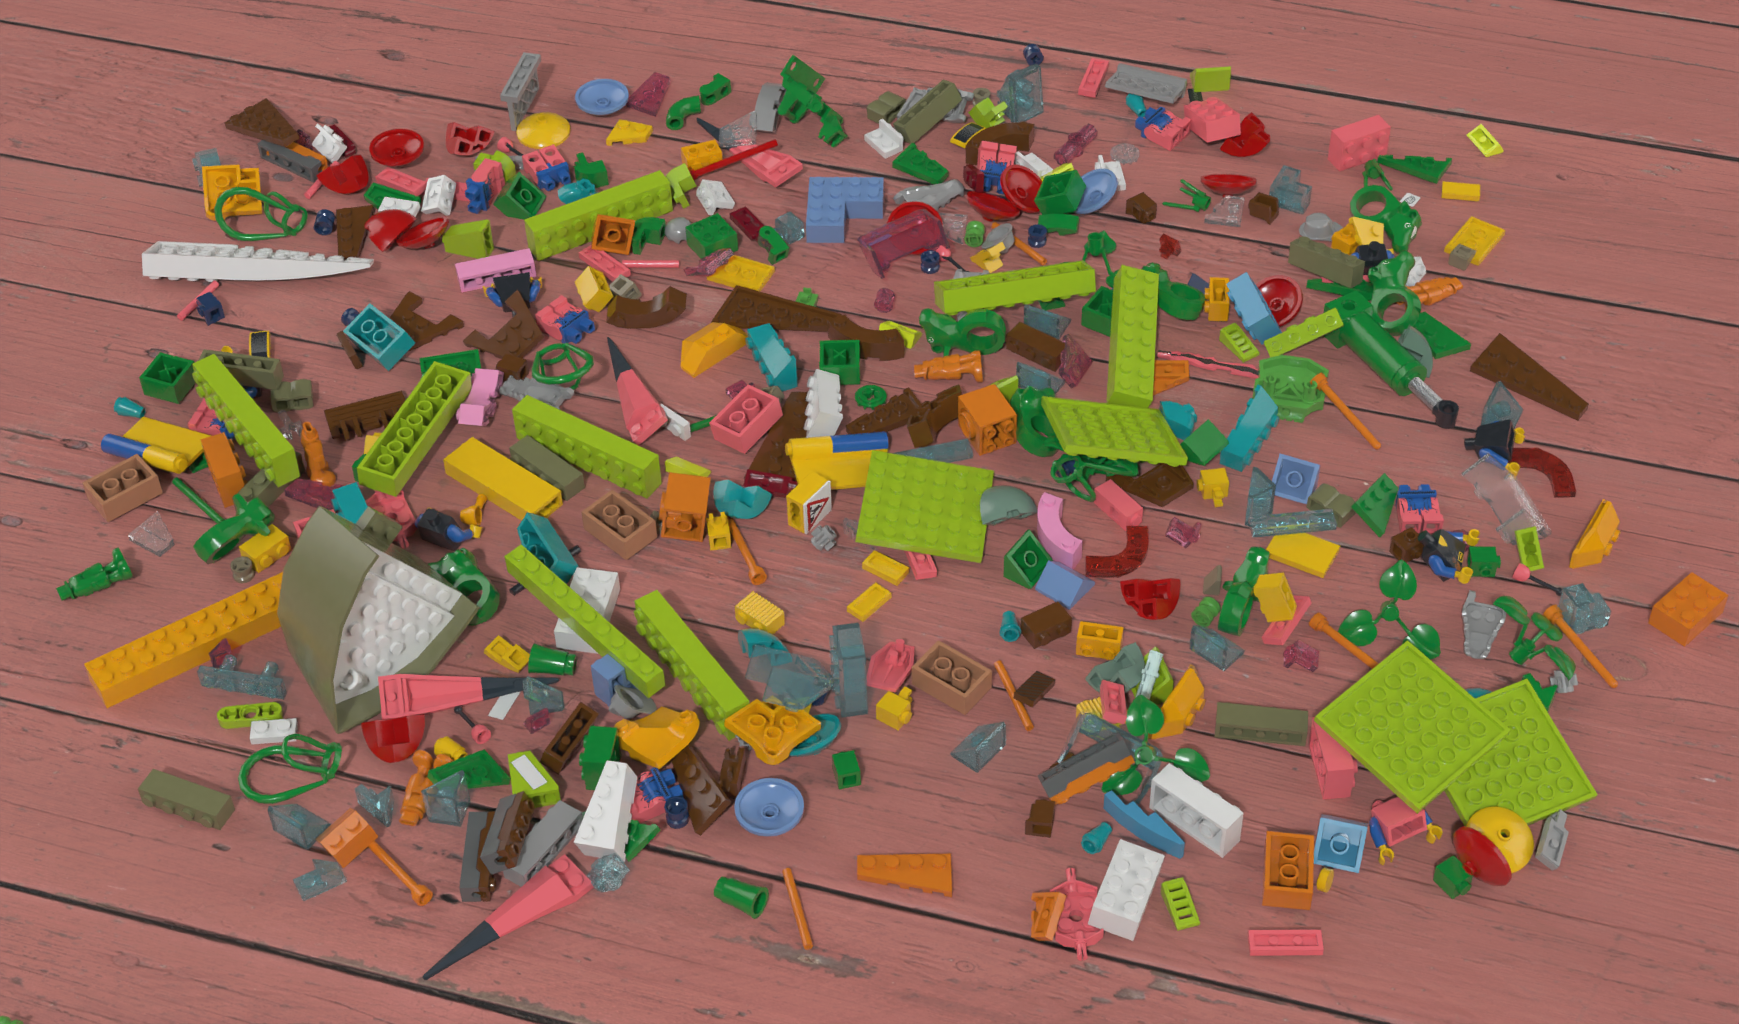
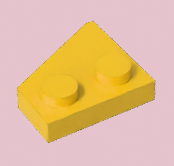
(629, 133)
(1367, 231)

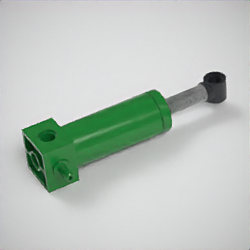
(1386, 355)

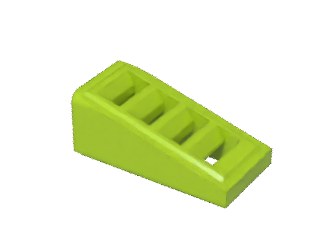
(1234, 332)
(1177, 889)

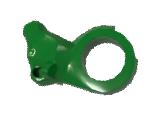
(1398, 218)
(1389, 287)
(1176, 297)
(946, 333)
(1032, 417)
(223, 537)
(462, 572)
(1240, 592)

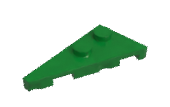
(1418, 166)
(1364, 288)
(638, 837)

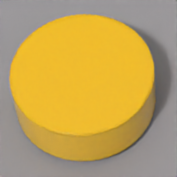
(1325, 880)

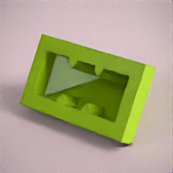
(1529, 548)

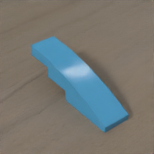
(1148, 828)

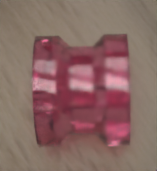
(884, 300)

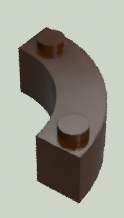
(1015, 134)
(647, 314)
(879, 344)
(933, 416)

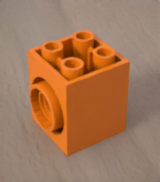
(987, 419)
(684, 507)

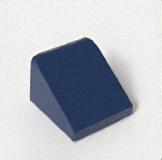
(1198, 283)

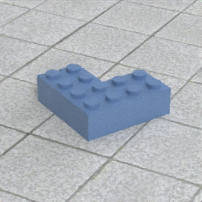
(841, 198)

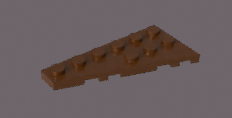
(263, 123)
(754, 308)
(1523, 375)
(772, 454)

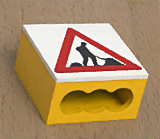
(809, 502)

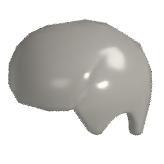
(676, 230)

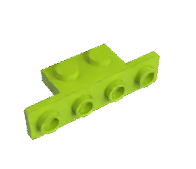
(1300, 334)

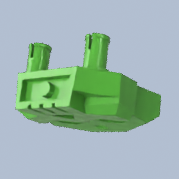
(1289, 386)

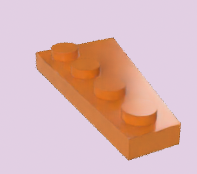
(918, 871)

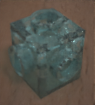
(607, 873)

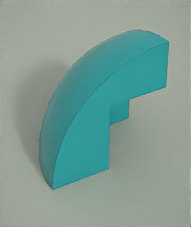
(740, 501)
(750, 636)

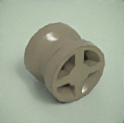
(980, 94)
(242, 569)

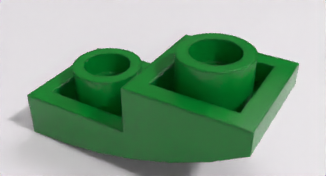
(1062, 223)

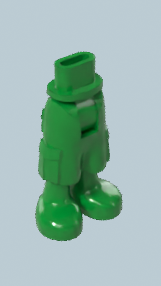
(96, 577)

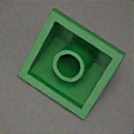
(1204, 443)
(1025, 561)

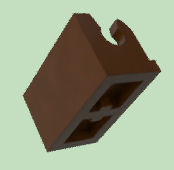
(732, 772)

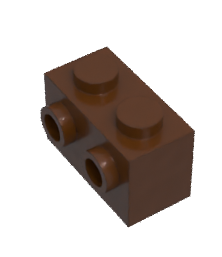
(1046, 625)

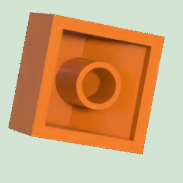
(612, 234)
(347, 837)

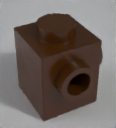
(1406, 545)

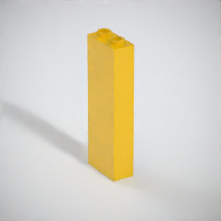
(501, 480)

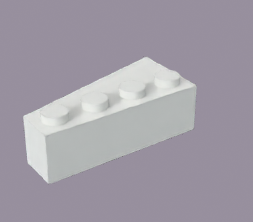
(823, 404)
(608, 813)

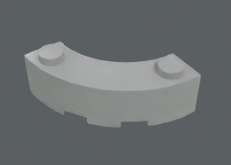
(767, 107)

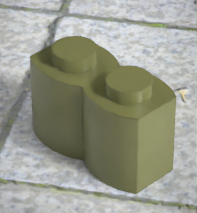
(885, 107)
(292, 395)
(1329, 498)

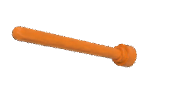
(1322, 384)
(756, 573)
(1555, 616)
(1320, 623)
(420, 893)

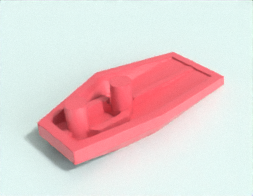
(890, 666)

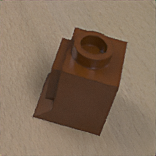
(1141, 207)
(1264, 207)
(1040, 819)

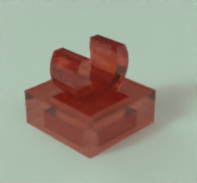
(1169, 246)

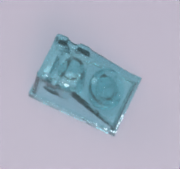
(1022, 94)

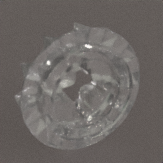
(1130, 153)

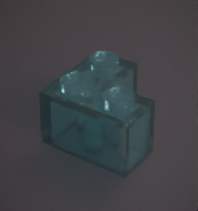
(205, 158)
(1291, 193)
(1583, 610)

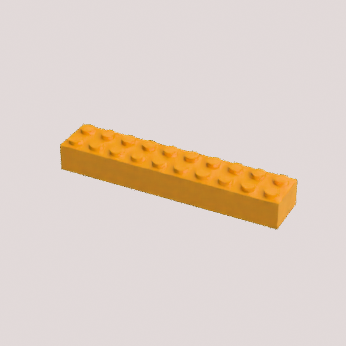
(185, 642)

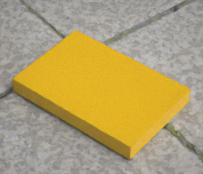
(1477, 236)
(743, 273)
(1304, 552)

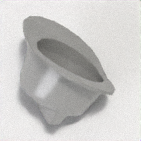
(1319, 227)
(1000, 234)
(630, 702)

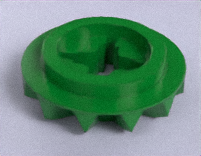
(866, 392)

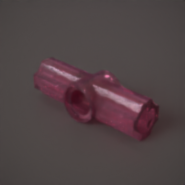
(1075, 145)

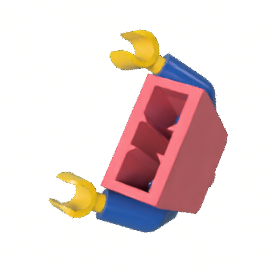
(1397, 822)

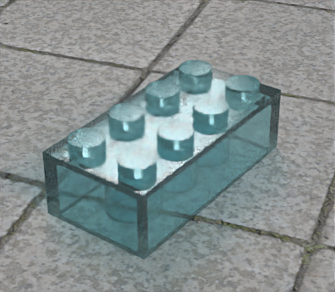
(848, 669)

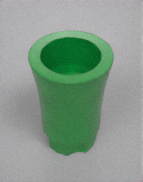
(551, 661)
(742, 896)

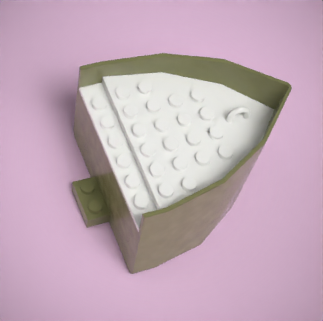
(363, 612)

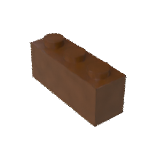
(1035, 346)
(569, 738)

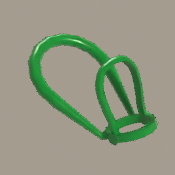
(267, 200)
(577, 374)
(1056, 465)
(286, 751)

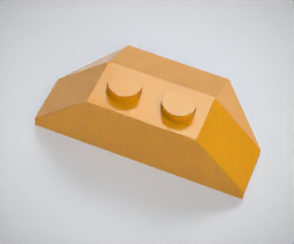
(710, 346)
(1597, 538)
(1182, 705)

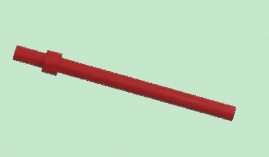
(732, 159)

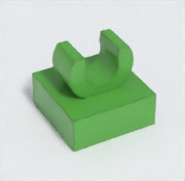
(807, 297)

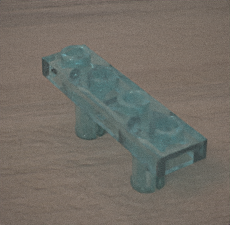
(251, 684)

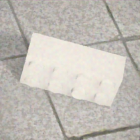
(601, 592)
(1196, 810)
(1126, 890)

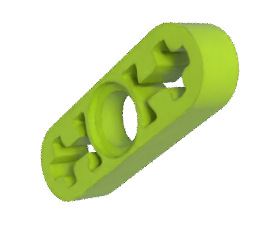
(236, 722)

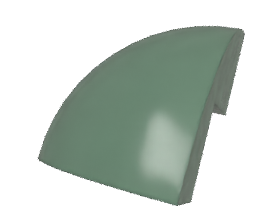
(1418, 346)
(1005, 503)
(1123, 669)

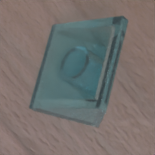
(1046, 321)
(1037, 378)
(1501, 406)
(1260, 495)
(1214, 647)
(981, 746)
(447, 800)
(297, 824)

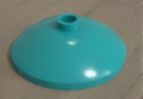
(821, 739)

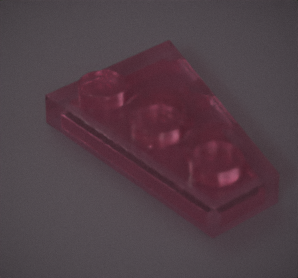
(650, 94)
(311, 493)

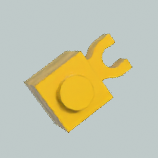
(1213, 485)
(718, 532)
(895, 709)

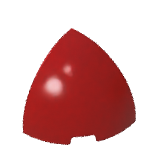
(1251, 139)
(466, 140)
(345, 177)
(388, 226)
(1151, 597)
(394, 738)

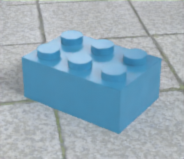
(1252, 308)

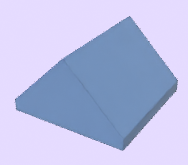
(1295, 478)
(1063, 584)

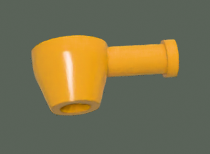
(473, 513)

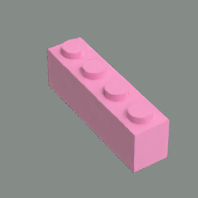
(480, 272)

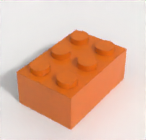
(224, 466)
(1688, 609)
(1288, 870)

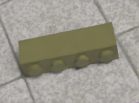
(928, 111)
(1326, 262)
(250, 369)
(547, 466)
(265, 490)
(1261, 724)
(186, 799)

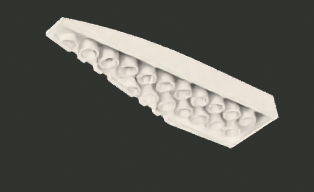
(229, 263)

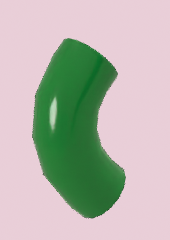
(680, 110)

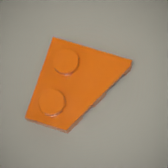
(1169, 374)
(1047, 914)

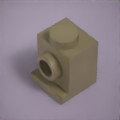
(625, 288)

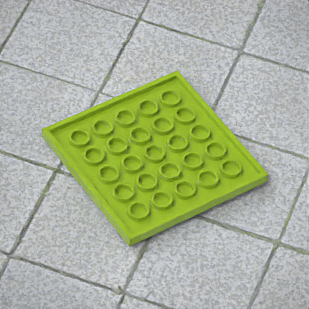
(1113, 431)
(924, 506)
(1412, 726)
(1528, 769)

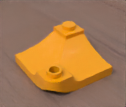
(224, 177)
(771, 729)
(658, 735)

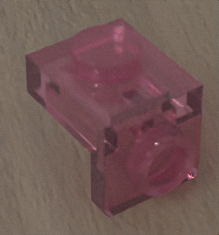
(1183, 533)
(1302, 655)

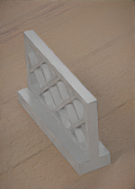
(1147, 83)
(521, 88)

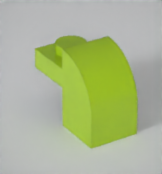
(987, 114)
(507, 164)
(680, 182)

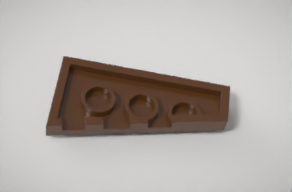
(352, 229)
(886, 417)
(699, 789)

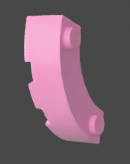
(481, 398)
(1053, 536)

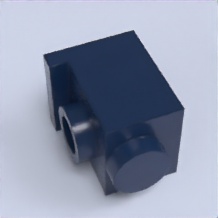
(210, 308)

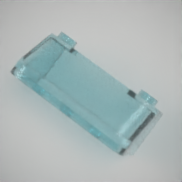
(789, 677)
(1099, 730)

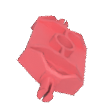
(397, 509)
(1078, 901)

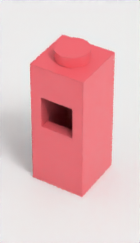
(1118, 505)

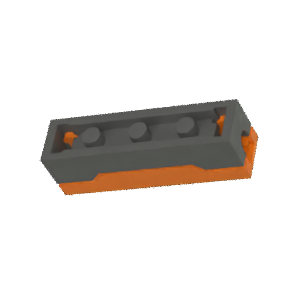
(294, 159)
(1086, 769)

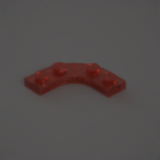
(1549, 464)
(1124, 562)

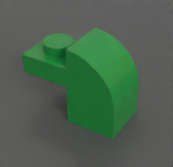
(593, 171)
(647, 230)

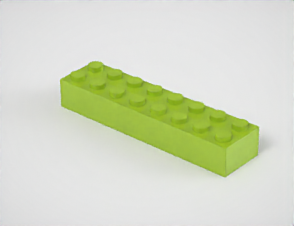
(574, 222)
(1014, 287)
(1133, 337)
(245, 420)
(414, 429)
(588, 446)
(688, 660)

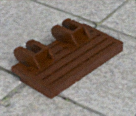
(363, 414)

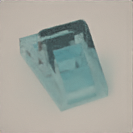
(542, 696)
(378, 805)
(323, 878)

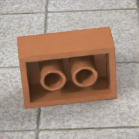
(122, 487)
(619, 524)
(951, 677)

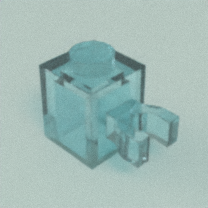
(789, 227)

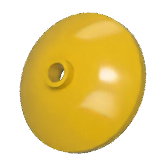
(543, 130)
(1519, 842)

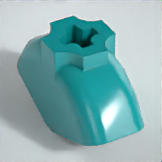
(576, 191)
(1179, 418)

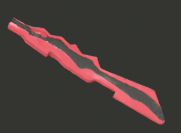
(1210, 363)

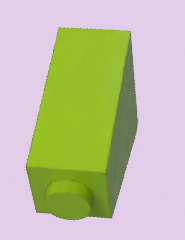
(469, 239)
(542, 796)

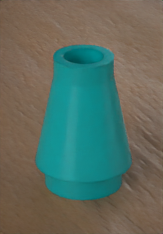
(1136, 104)
(129, 408)
(1009, 627)
(1095, 839)

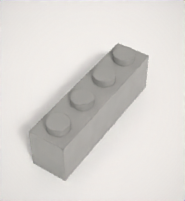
(545, 842)

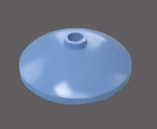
(602, 97)
(1099, 190)
(769, 798)

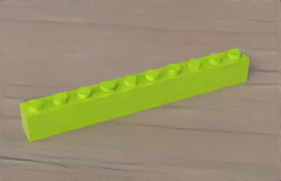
(584, 620)

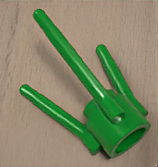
(1373, 170)
(1200, 199)

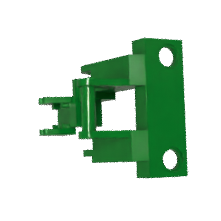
(803, 95)

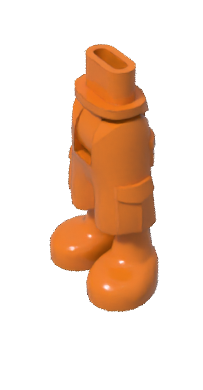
(1434, 290)
(951, 367)
(317, 466)
(413, 804)

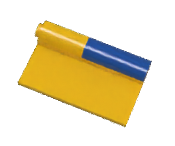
(157, 444)
(838, 458)

